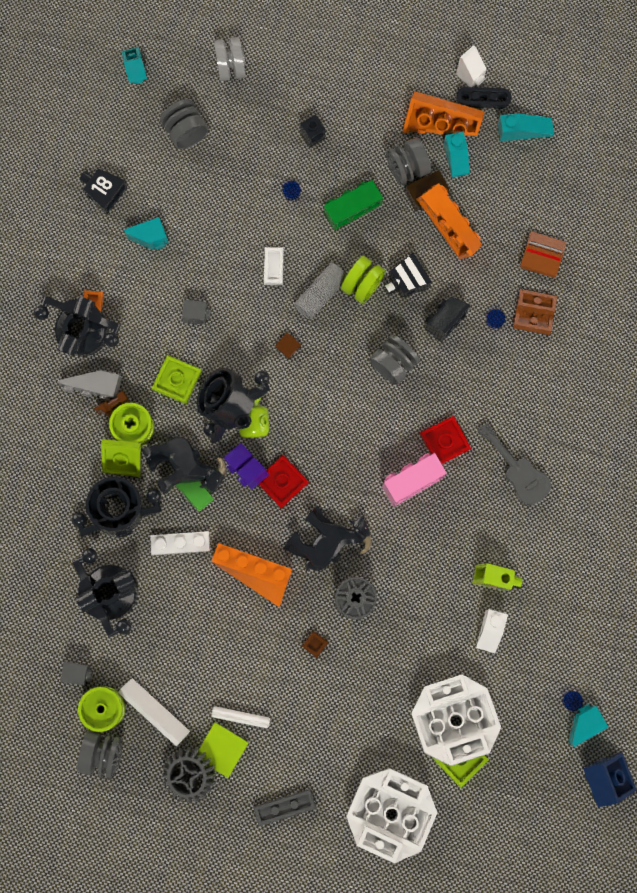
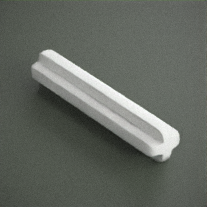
(240, 717)

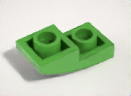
(196, 496)

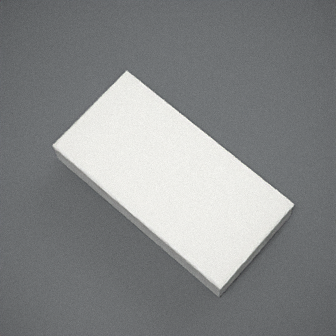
(273, 266)

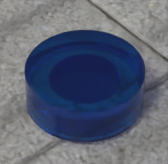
(291, 190)
(495, 319)
(572, 700)

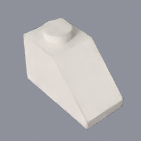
(471, 68)
(491, 630)

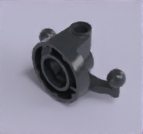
(95, 329)
(227, 402)
(98, 508)
(109, 609)

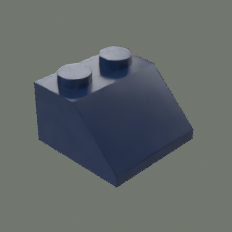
(610, 780)

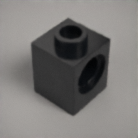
(312, 130)

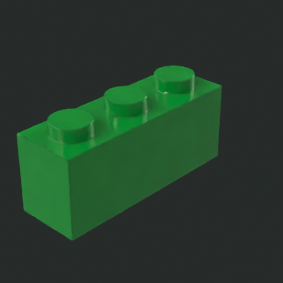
(353, 204)

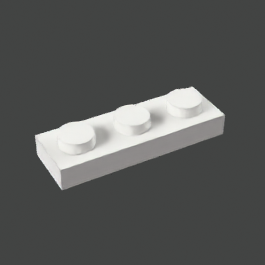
(180, 543)

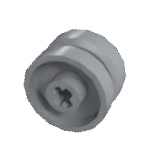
(230, 58)

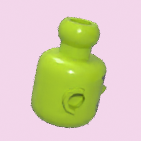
(260, 422)

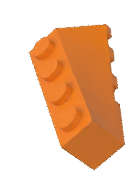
(441, 116)
(449, 221)
(257, 573)

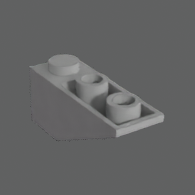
(96, 383)

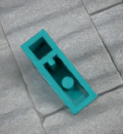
(524, 127)

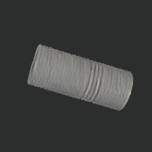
(321, 291)

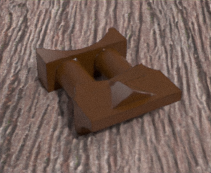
(108, 408)

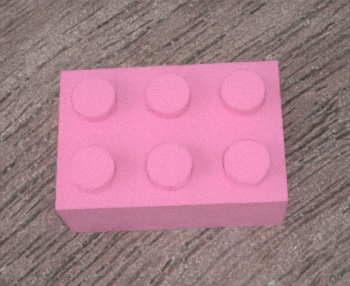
(413, 479)

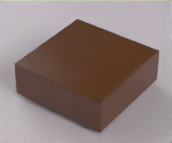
(288, 345)
(315, 644)

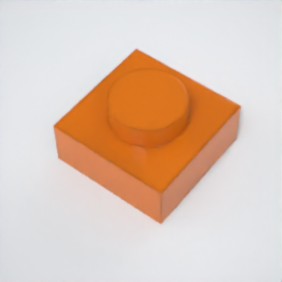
(96, 297)

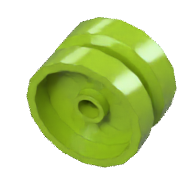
(363, 279)
(130, 414)
(91, 715)

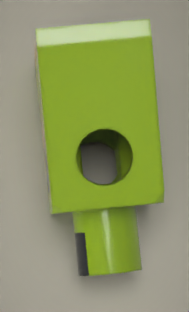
(496, 577)

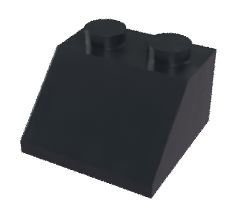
(446, 318)

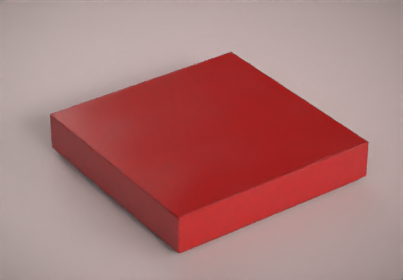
(445, 440)
(283, 481)

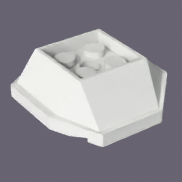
(458, 698)
(394, 837)

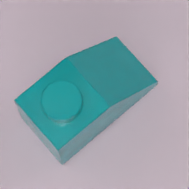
(134, 65)
(457, 154)
(148, 234)
(586, 725)

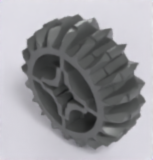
(173, 781)

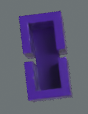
(245, 466)

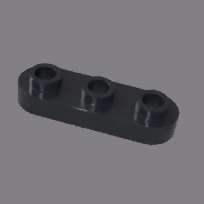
(490, 94)

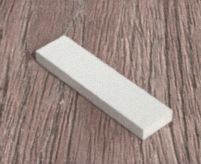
(154, 712)

